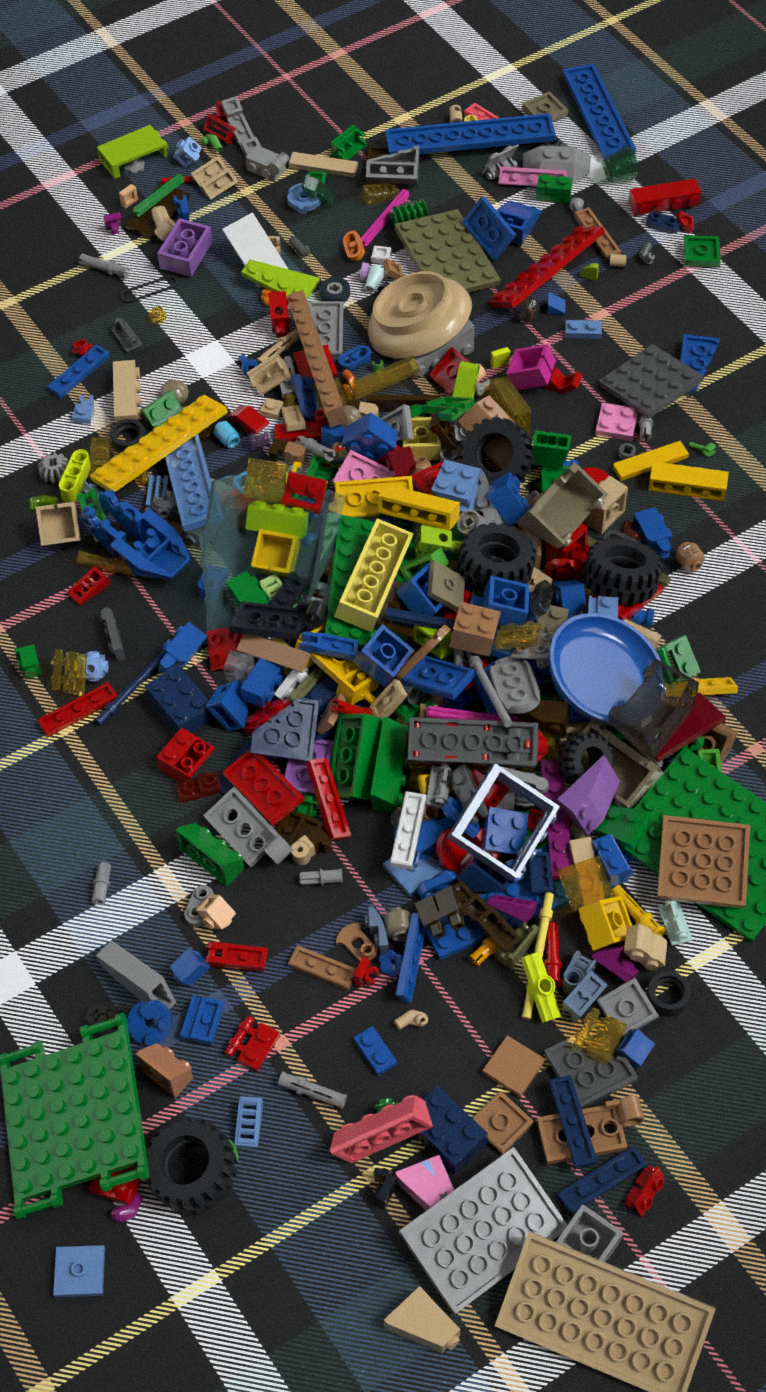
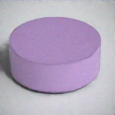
(364, 271)

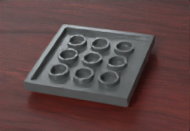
(650, 381)

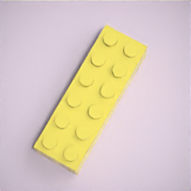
(373, 575)

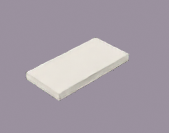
(252, 242)

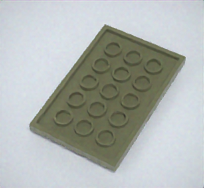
(448, 248)

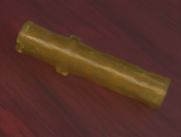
(113, 565)

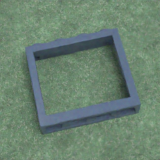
(538, 835)

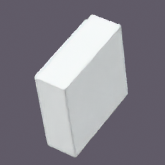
(380, 254)

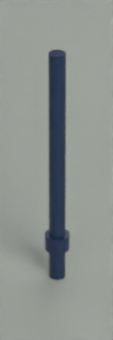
(112, 707)

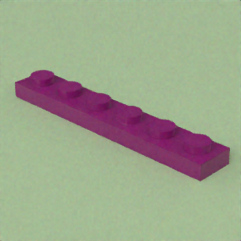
(558, 833)

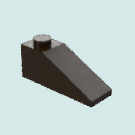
(550, 716)

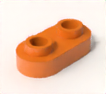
(353, 246)

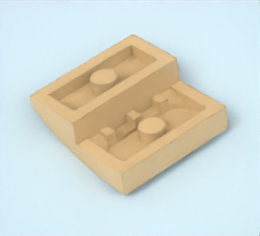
(214, 178)

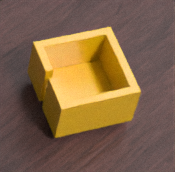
(275, 553)

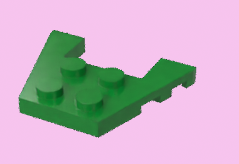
(448, 407)

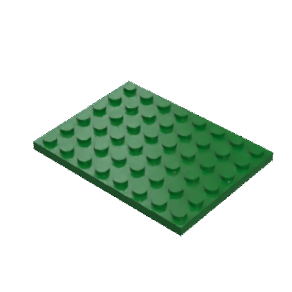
(702, 792)

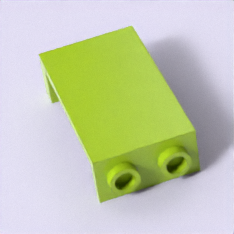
(130, 148)

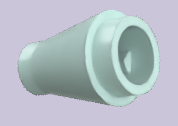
(374, 277)

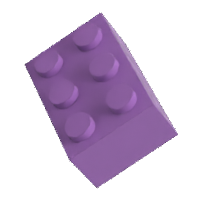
(185, 247)

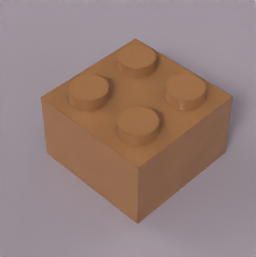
(474, 629)

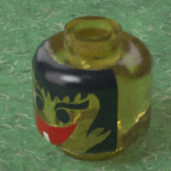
(340, 455)

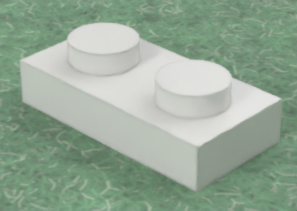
(290, 684)

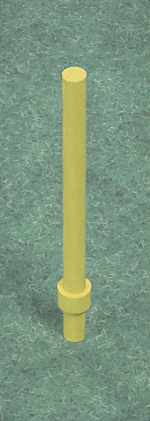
(545, 916)

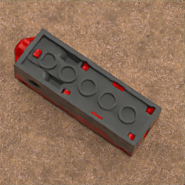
(474, 743)

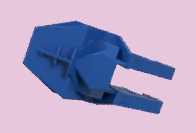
(158, 546)

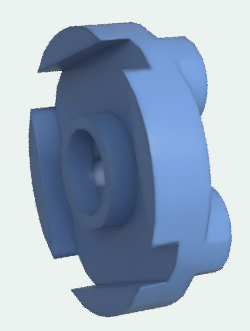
(300, 204)

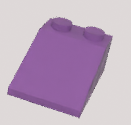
(590, 796)

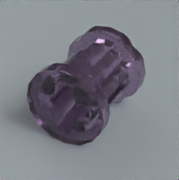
(259, 441)

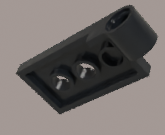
(288, 620)

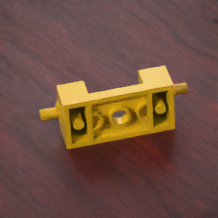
(351, 679)

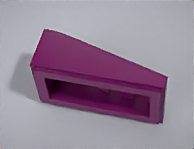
(515, 907)

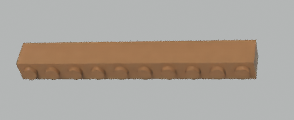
(317, 359)

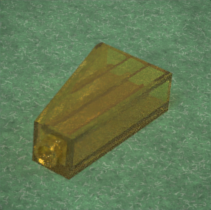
(382, 378)
(510, 400)

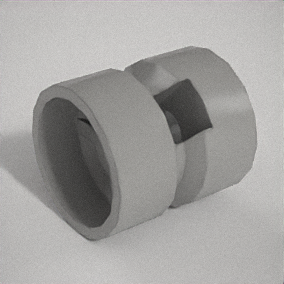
(469, 520)

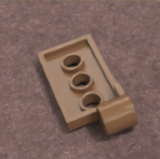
(620, 1113)

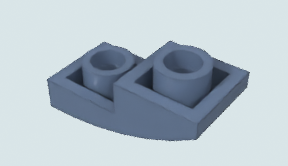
(377, 929)

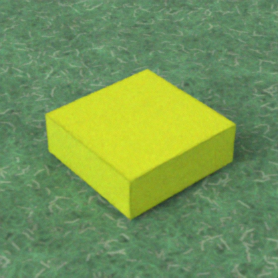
(500, 357)

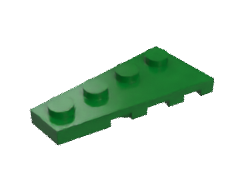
(624, 825)

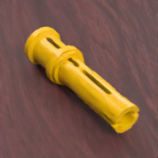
(637, 913)

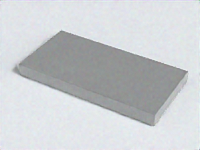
(329, 324)

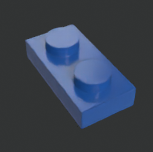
(375, 1051)

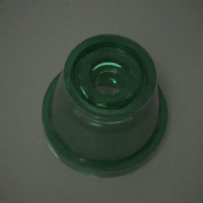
(621, 165)

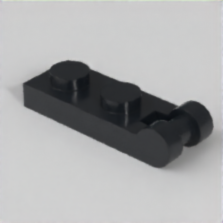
(289, 592)

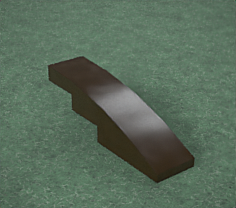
(487, 919)

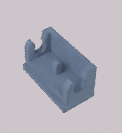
(583, 996)

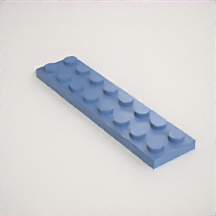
(190, 483)

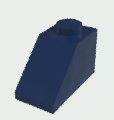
(481, 877)

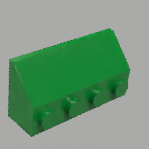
(355, 755)
(390, 767)

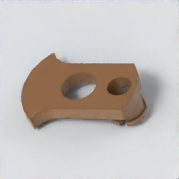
(351, 933)

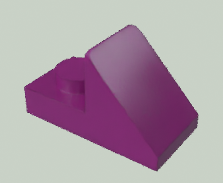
(612, 960)

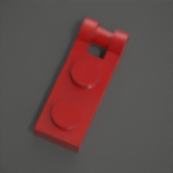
(236, 956)

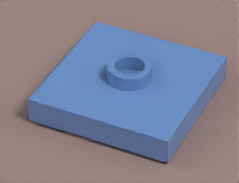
(410, 879)
(79, 1271)

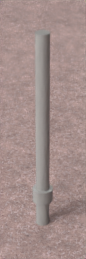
(476, 664)

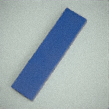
(78, 371)
(411, 959)

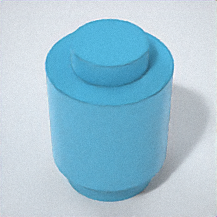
(226, 434)

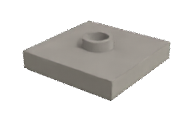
(628, 1005)

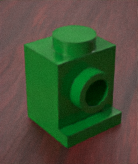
(28, 661)

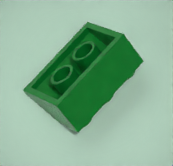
(210, 852)

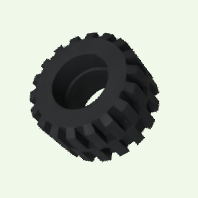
(572, 751)

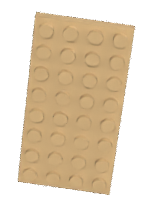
(604, 1316)

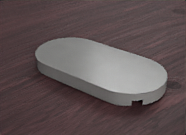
(515, 685)

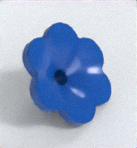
(391, 963)

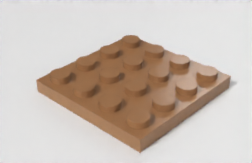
(703, 862)

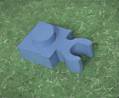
(84, 411)

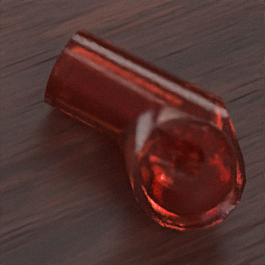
(628, 530)

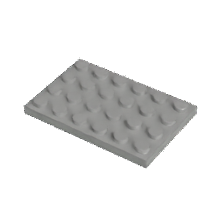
(481, 1228)

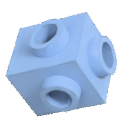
(187, 151)
(99, 663)

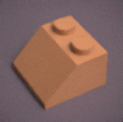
(164, 1068)

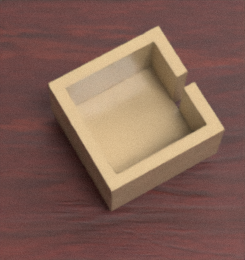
(59, 524)

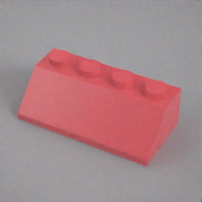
(381, 1129)

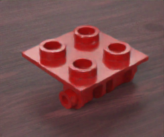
(219, 646)

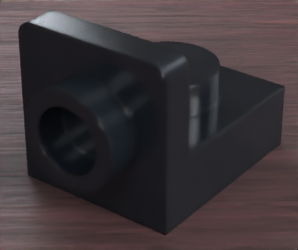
(384, 1191)

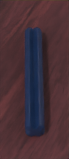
(418, 618)

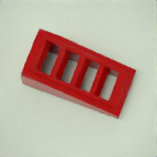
(89, 577)

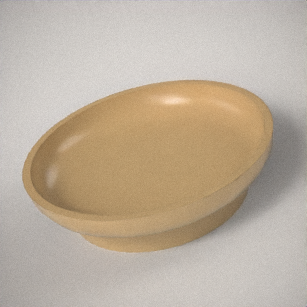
(418, 314)

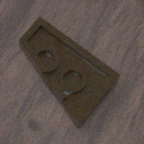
(400, 629)

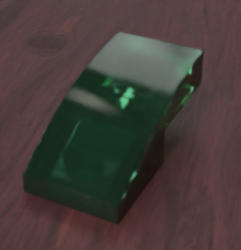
(315, 188)

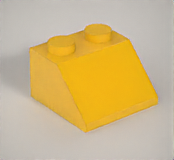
(605, 922)

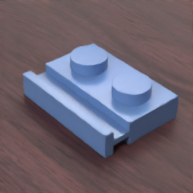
(603, 605)

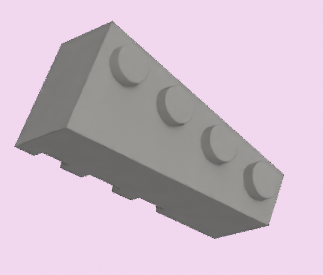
(462, 342)

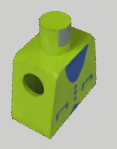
(433, 538)

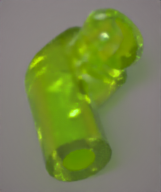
(42, 499)

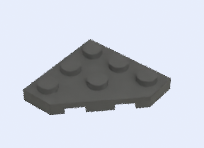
(590, 1076)

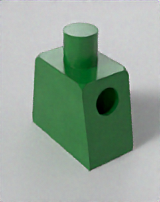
(550, 448)

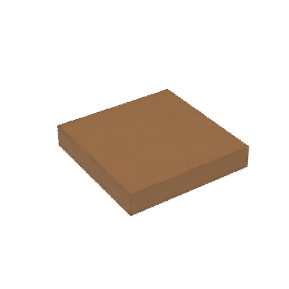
(514, 1066)
(503, 1122)

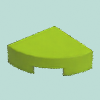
(590, 271)

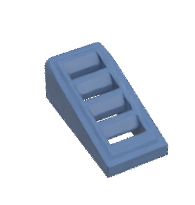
(248, 1102)

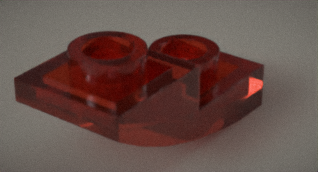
(203, 786)

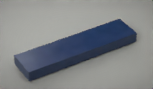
(573, 1122)
(601, 1180)

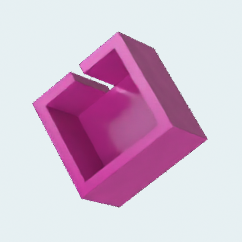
(531, 367)

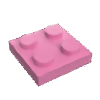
(616, 421)

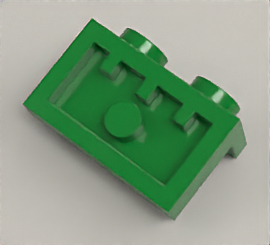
(161, 409)

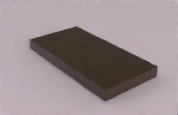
(145, 224)

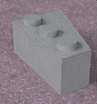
(394, 168)

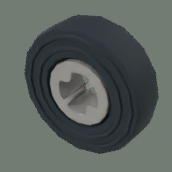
(327, 288)

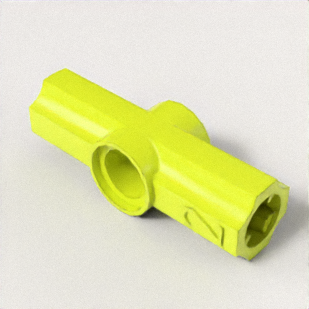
(538, 976)

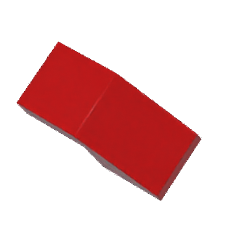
(561, 383)
(249, 418)

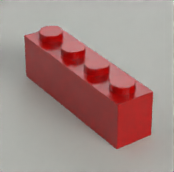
(664, 197)

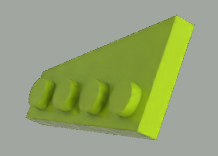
(279, 278)

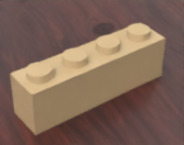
(125, 390)

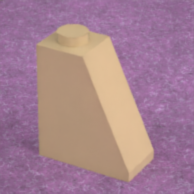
(423, 1322)

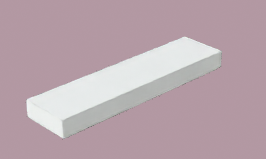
(408, 830)

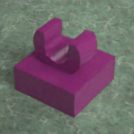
(112, 222)

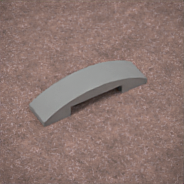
(235, 117)

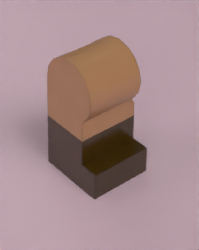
(286, 452)

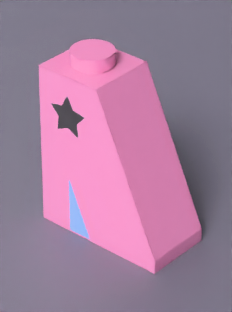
(425, 1181)

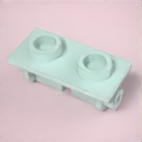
(675, 922)

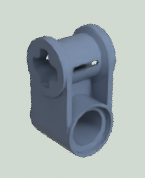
(577, 970)

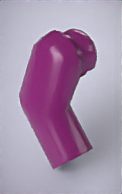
(127, 1212)

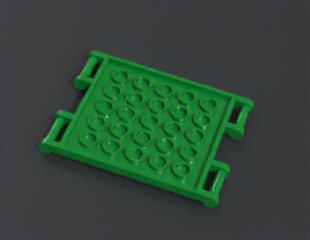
(72, 1116)

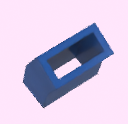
(635, 1047)

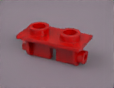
(651, 1181)

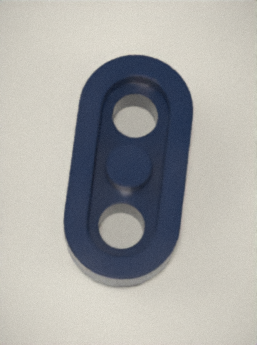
(662, 223)

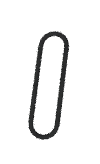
(148, 283)

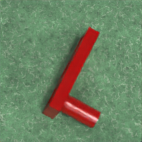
(312, 430)

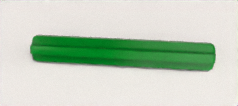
(158, 195)

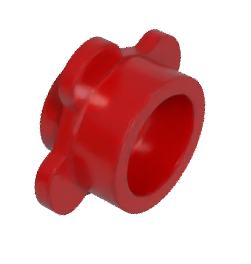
(81, 347)

